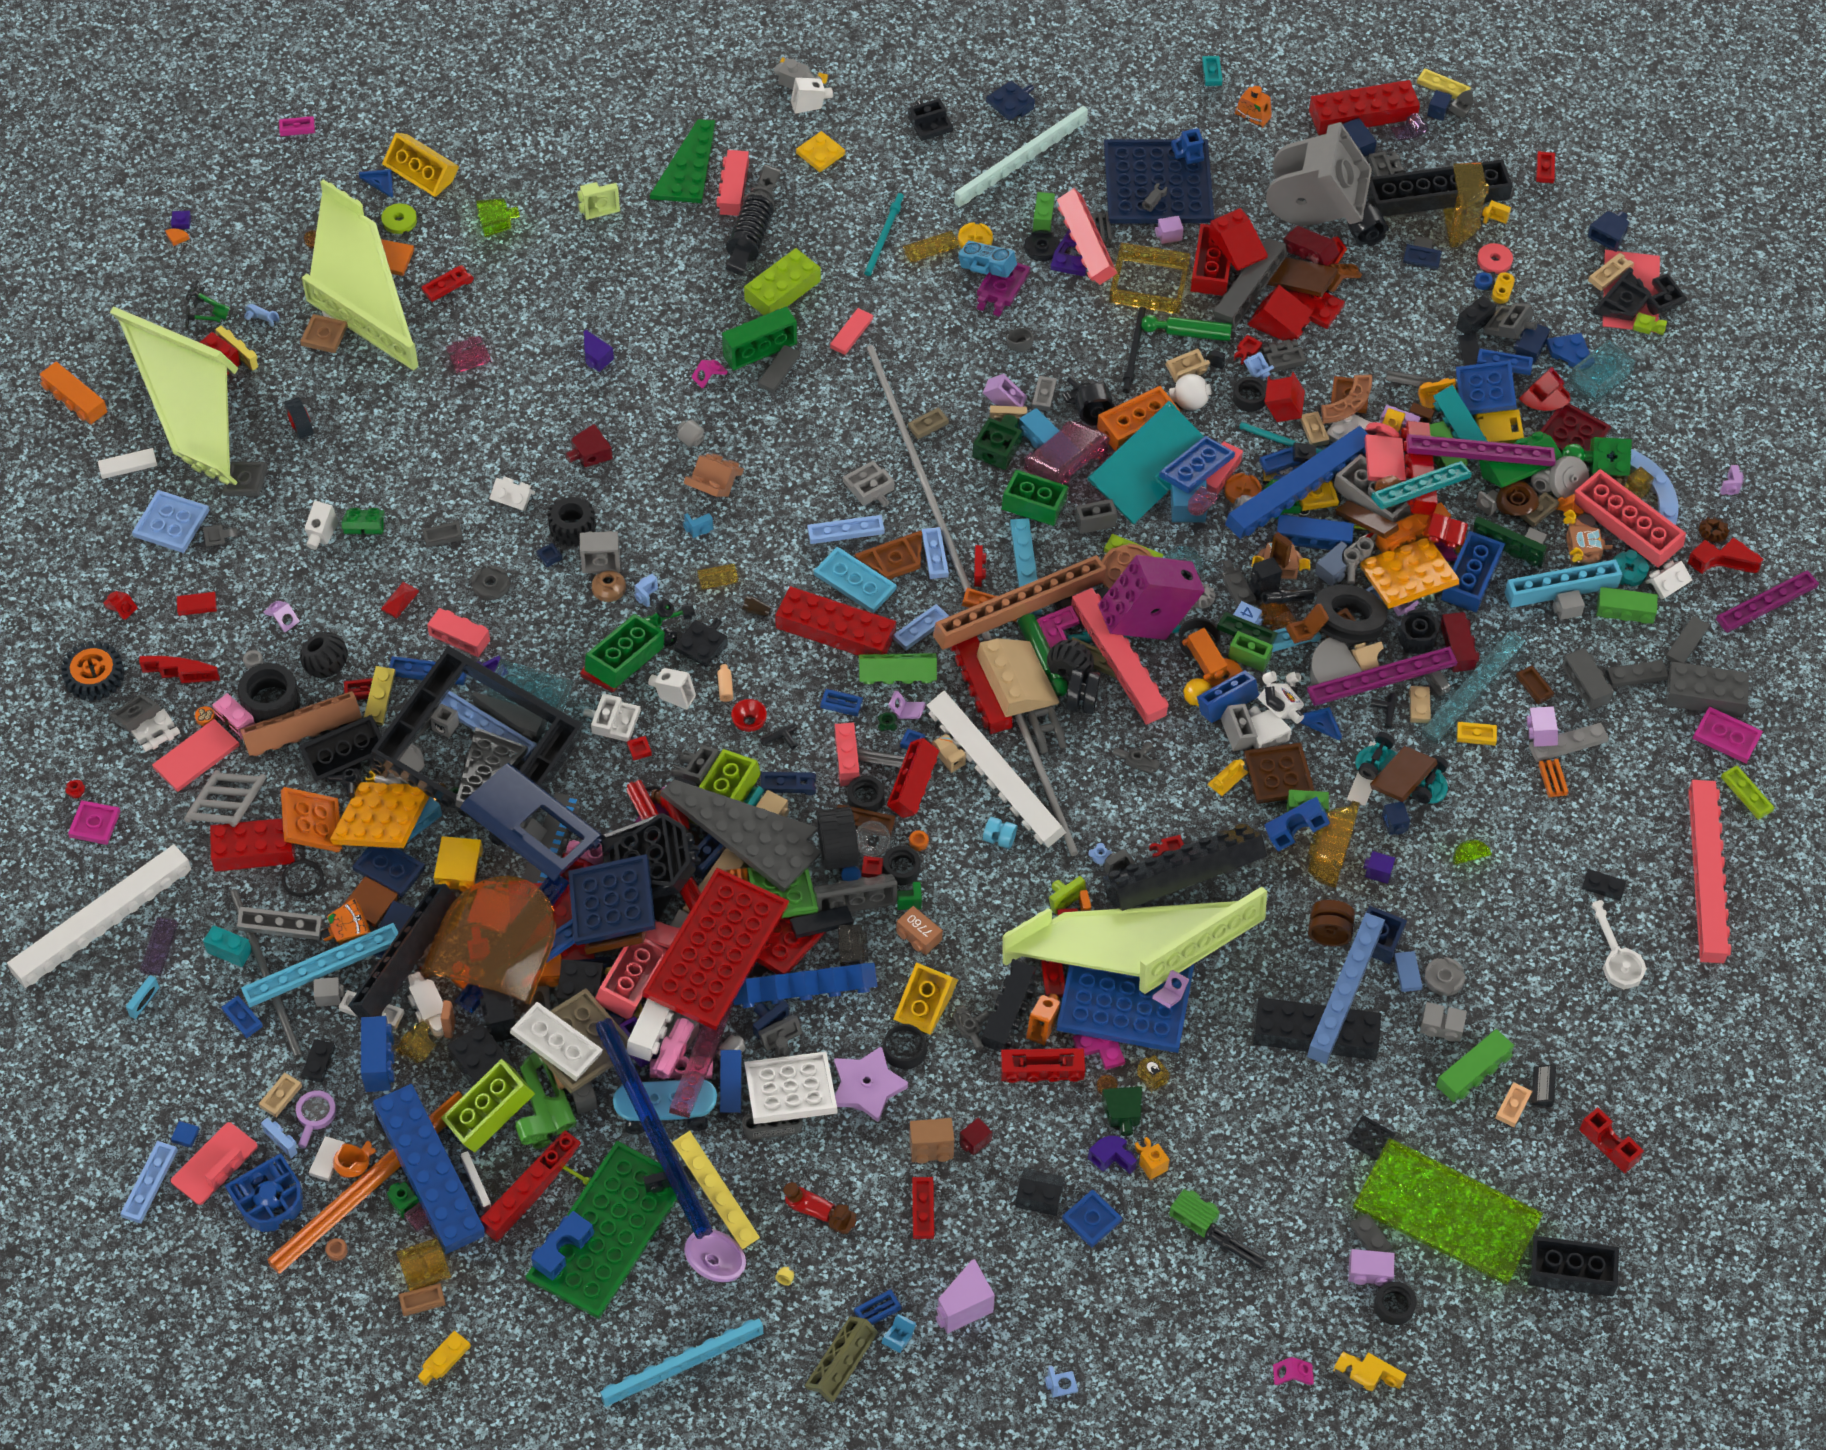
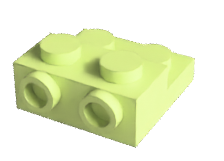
(598, 200)

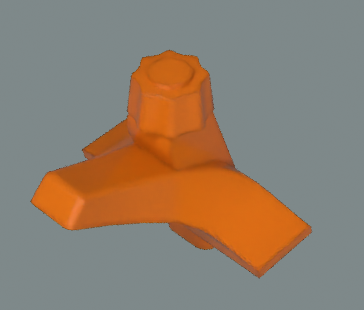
(1568, 504)

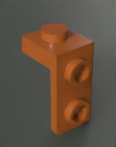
(1344, 271)
(1309, 627)

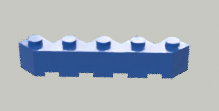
(807, 983)

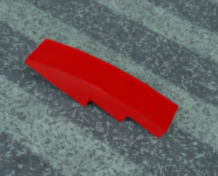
(186, 669)

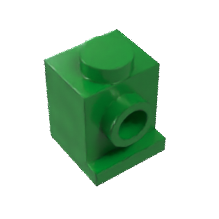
(404, 1203)

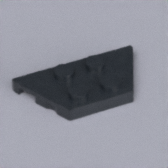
(1624, 298)

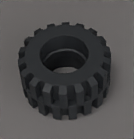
(567, 509)

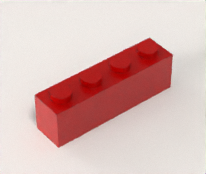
(913, 778)

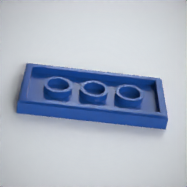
(1196, 464)

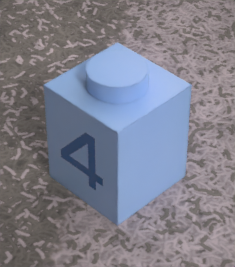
(1249, 613)

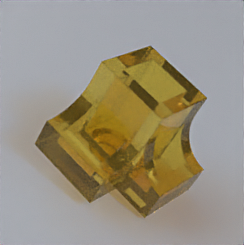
(416, 1043)

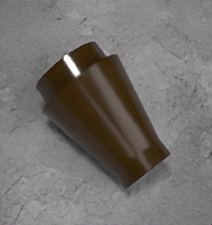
(755, 606)

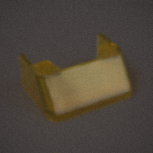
(1464, 219)

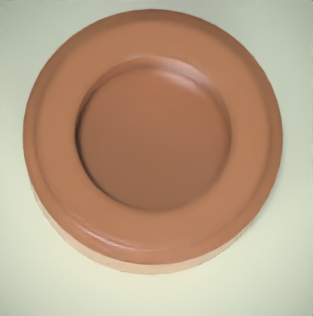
(336, 1249)

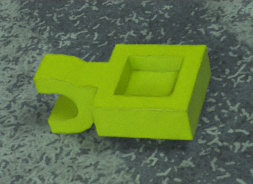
(1647, 323)

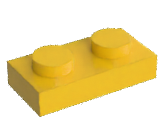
(1476, 733)

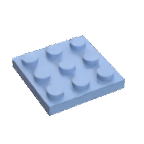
(170, 521)

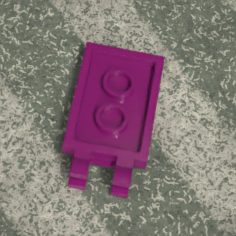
(1000, 289)

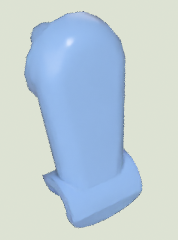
(255, 312)

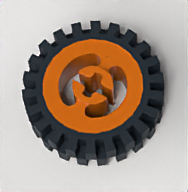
(107, 667)

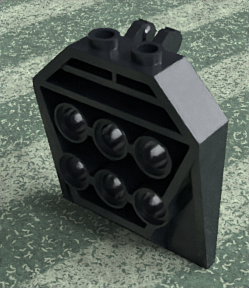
(673, 843)

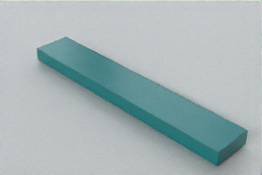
(1421, 485)

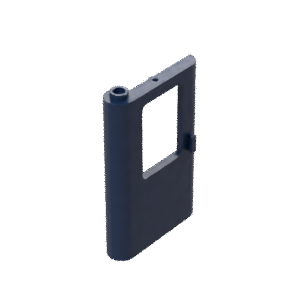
(512, 798)

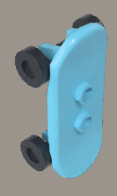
(661, 1095)

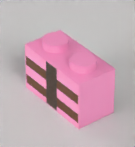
(232, 714)

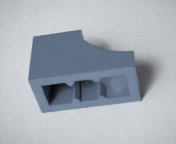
(1331, 566)

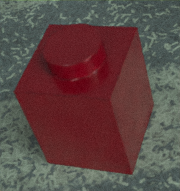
(975, 1136)

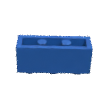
(1234, 691)

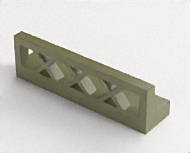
(845, 1358)

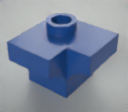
(1189, 146)

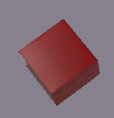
(1285, 398)

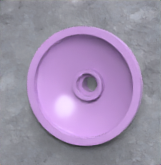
(715, 1256)

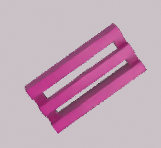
(296, 126)

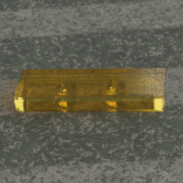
(930, 246)

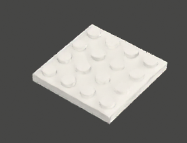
(790, 1087)

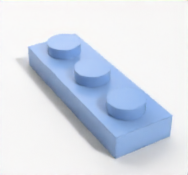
(935, 553)
(919, 627)

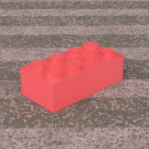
(628, 977)

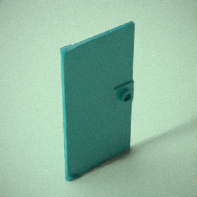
(1133, 471)

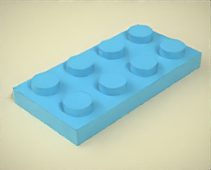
(855, 580)

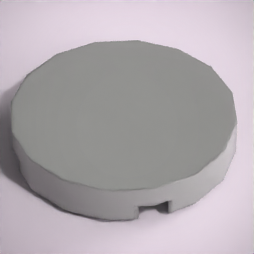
(1444, 976)

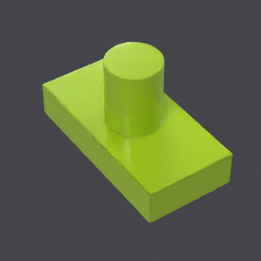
(1065, 894)

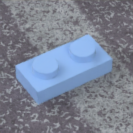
(275, 1133)

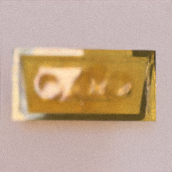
(1332, 844)

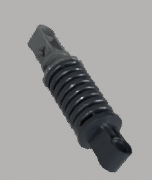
(752, 221)

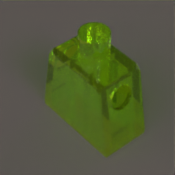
(495, 215)

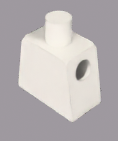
(809, 94)
(320, 524)
(674, 687)
(1269, 728)

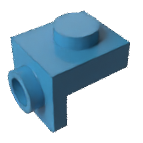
(698, 526)
(899, 1333)

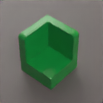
(910, 898)

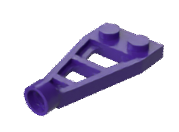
(1067, 263)

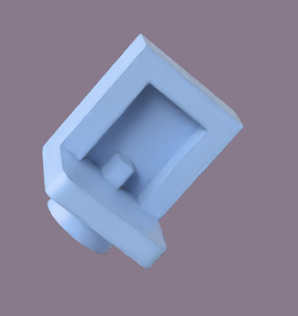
(1258, 366)
(644, 588)

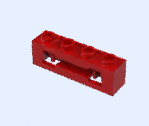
(1042, 1065)

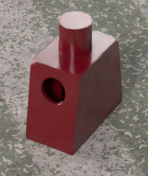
(589, 447)

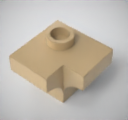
(1367, 655)

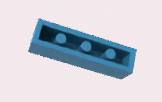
(1036, 428)

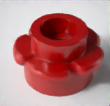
(77, 792)

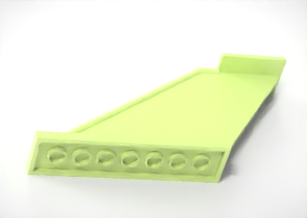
(354, 278)
(187, 391)
(1136, 940)

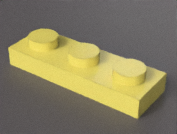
(247, 356)
(380, 694)

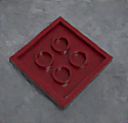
(1574, 426)

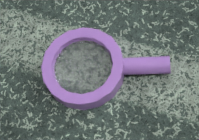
(314, 1111)

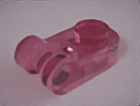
(1198, 505)

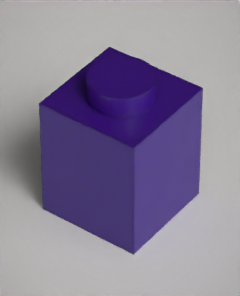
(1379, 867)

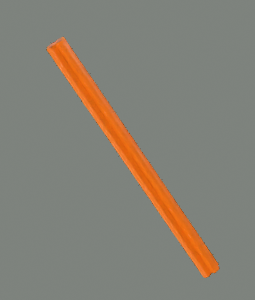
(348, 1199)

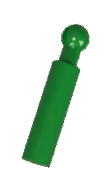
(1189, 327)
(1032, 632)

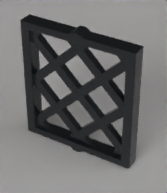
(1376, 1126)

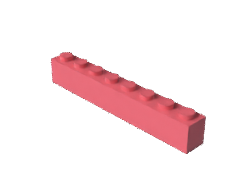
(1120, 657)

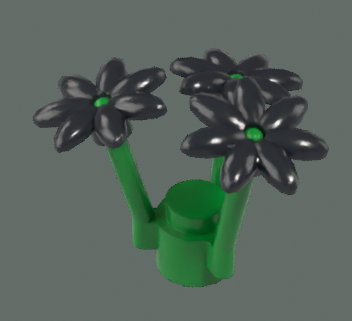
(219, 310)

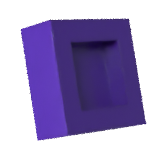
(180, 219)

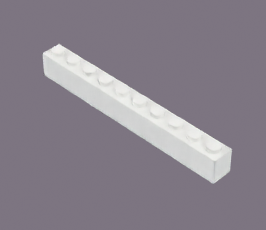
(997, 770)
(99, 916)

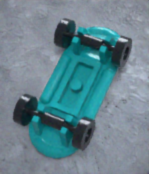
(1375, 758)

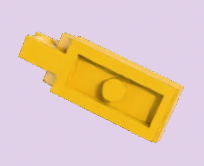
(444, 1358)

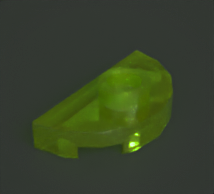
(1470, 850)

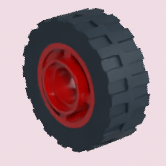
(298, 418)

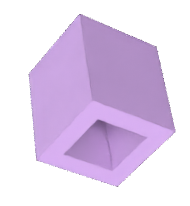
(1169, 230)

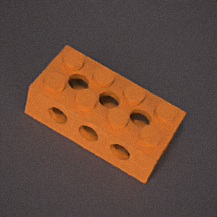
(1127, 418)

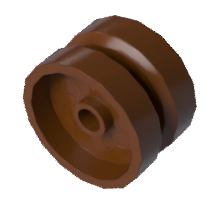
(1331, 923)

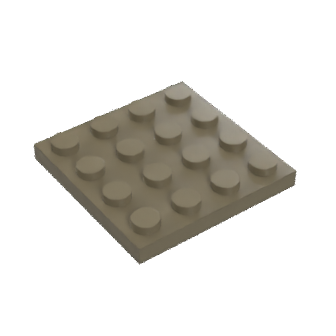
(582, 1014)

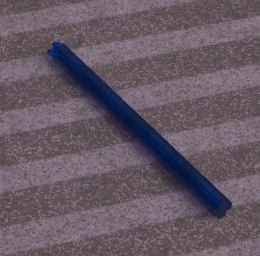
(654, 1128)

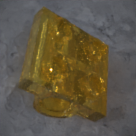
(423, 1264)

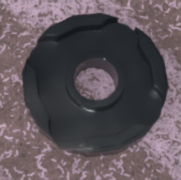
(1041, 253)

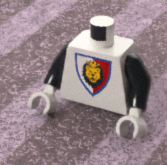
(1281, 697)

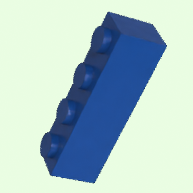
(1315, 532)

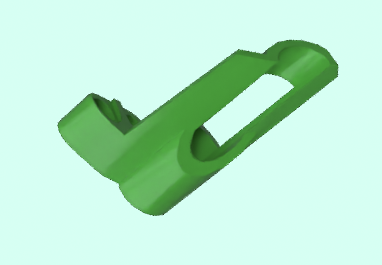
(551, 1113)

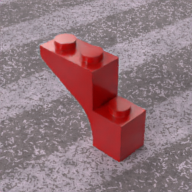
(1732, 555)

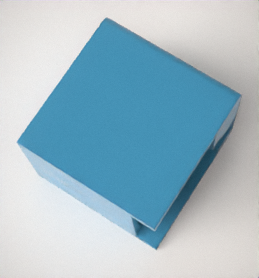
(1179, 505)

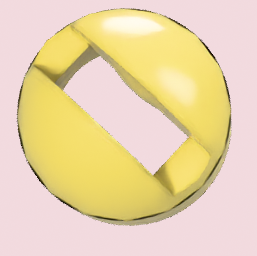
(785, 1276)

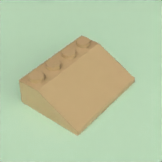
(1016, 676)

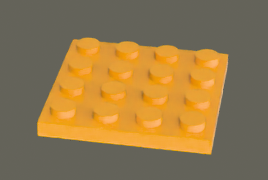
(1409, 573)
(380, 815)

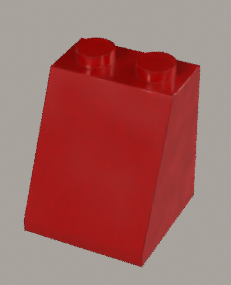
(1281, 315)

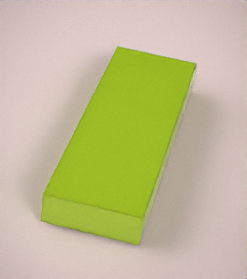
(1747, 792)

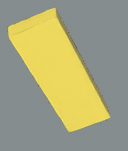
(1441, 83)

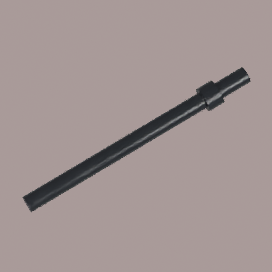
(1129, 375)

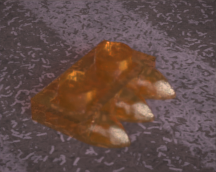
(1276, 614)

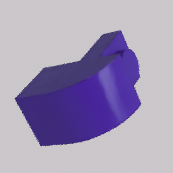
(1112, 1149)

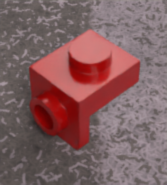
(121, 603)

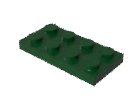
(1515, 544)

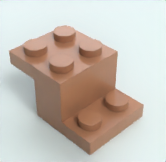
(714, 475)

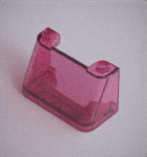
(1067, 452)

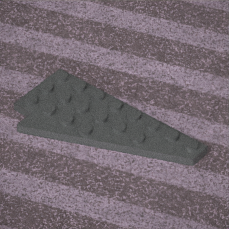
(762, 839)

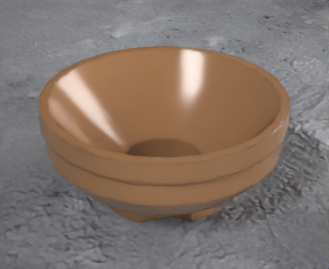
(608, 592)

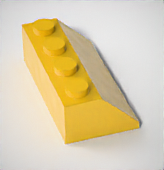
(419, 164)

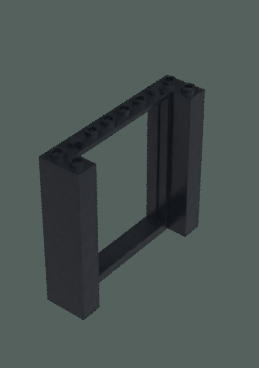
(540, 765)

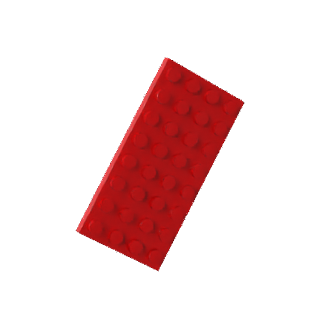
(715, 948)

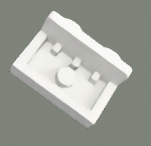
(511, 494)
(1669, 579)

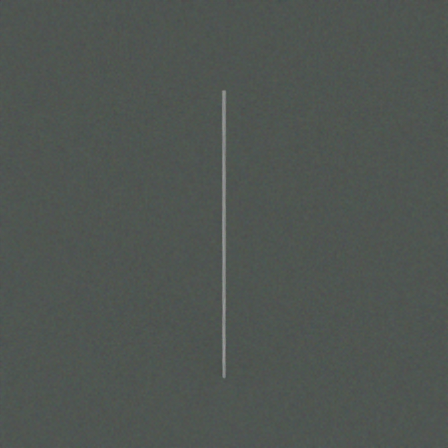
(965, 583)

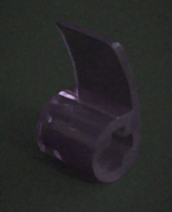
(1414, 128)

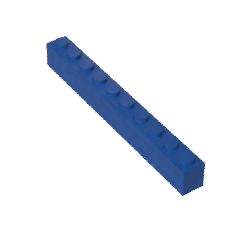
(1296, 484)

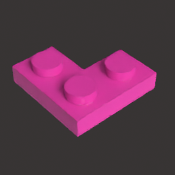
(1056, 622)
(1108, 1050)

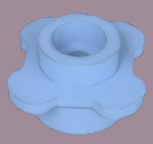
(1097, 858)

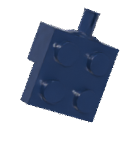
(1012, 100)

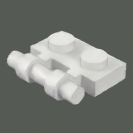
(152, 727)

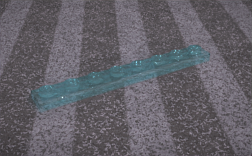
(1473, 687)

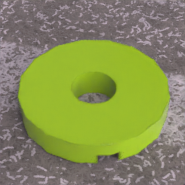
(399, 210)

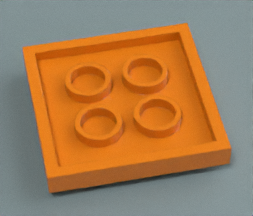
(309, 818)

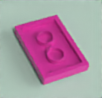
(1727, 735)

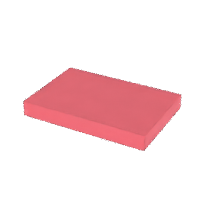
(1384, 457)

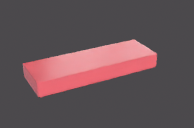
(851, 331)

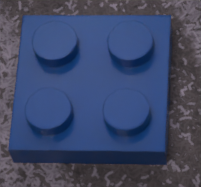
(1092, 1218)

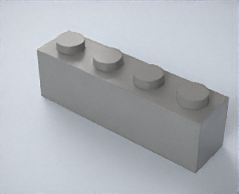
(279, 923)

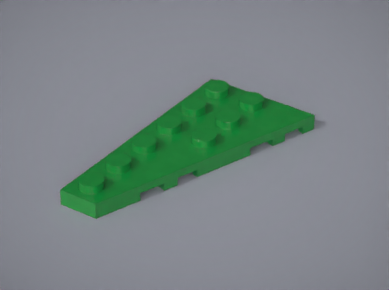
(687, 172)

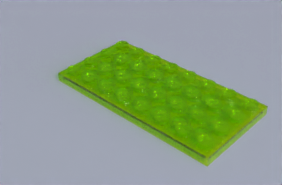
(1448, 1211)

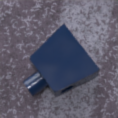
(1609, 229)

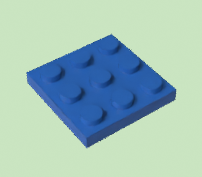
(1487, 387)

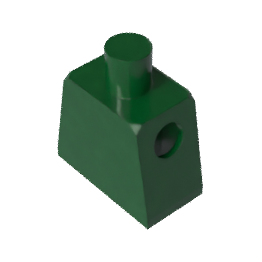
(1123, 1107)

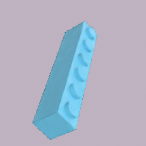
(1547, 585)

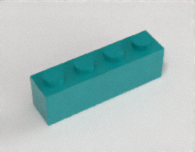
(1457, 415)

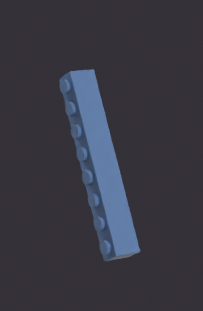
(1345, 988)

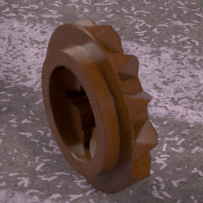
(1717, 535)

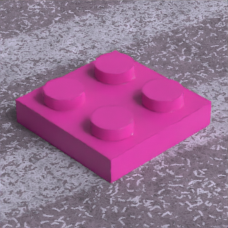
(94, 822)

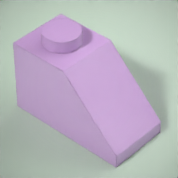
(1004, 392)

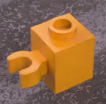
(1152, 1159)

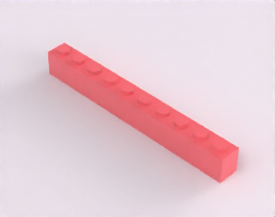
(1708, 872)

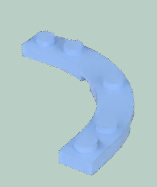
(1661, 485)

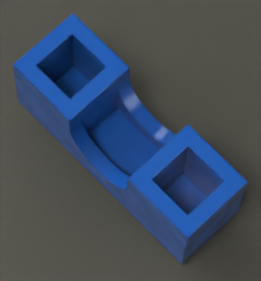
(1283, 828)
(572, 1230)

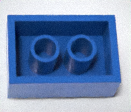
(377, 1053)

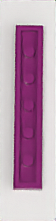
(1767, 601)

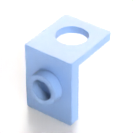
(1052, 1382)

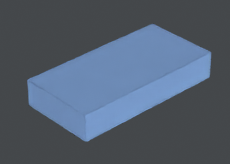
(1408, 971)

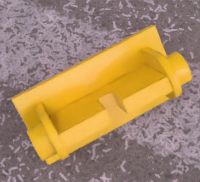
(1228, 777)

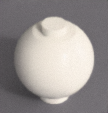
(1190, 392)

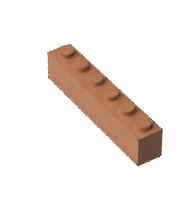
(300, 724)

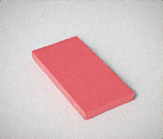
(195, 755)

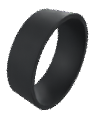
(1198, 623)
(904, 1063)

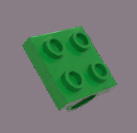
(370, 520)

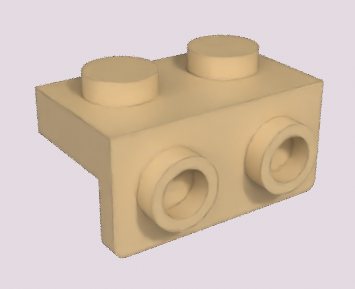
(1187, 364)

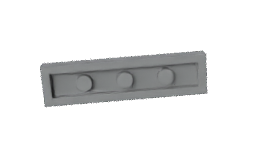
(1571, 742)

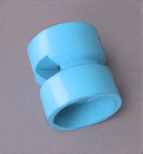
(1000, 832)

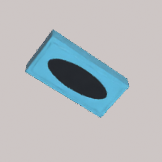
(142, 997)

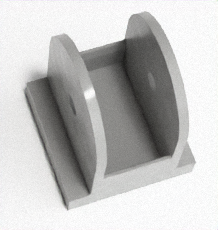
(1324, 172)

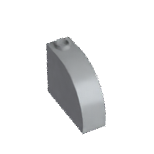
(1332, 661)

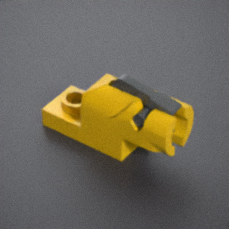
(1367, 1373)

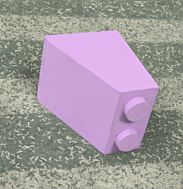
(965, 1299)

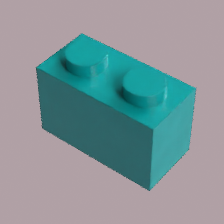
(227, 946)

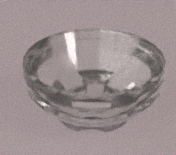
(873, 828)

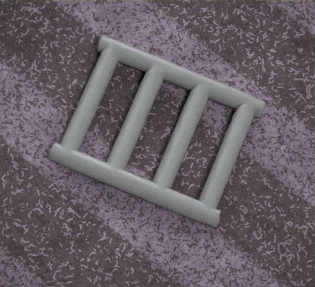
(209, 788)

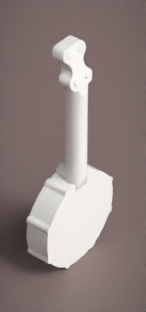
(1623, 966)

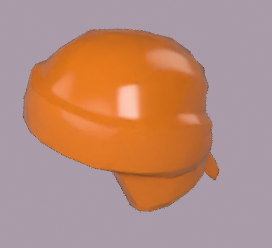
(352, 1160)

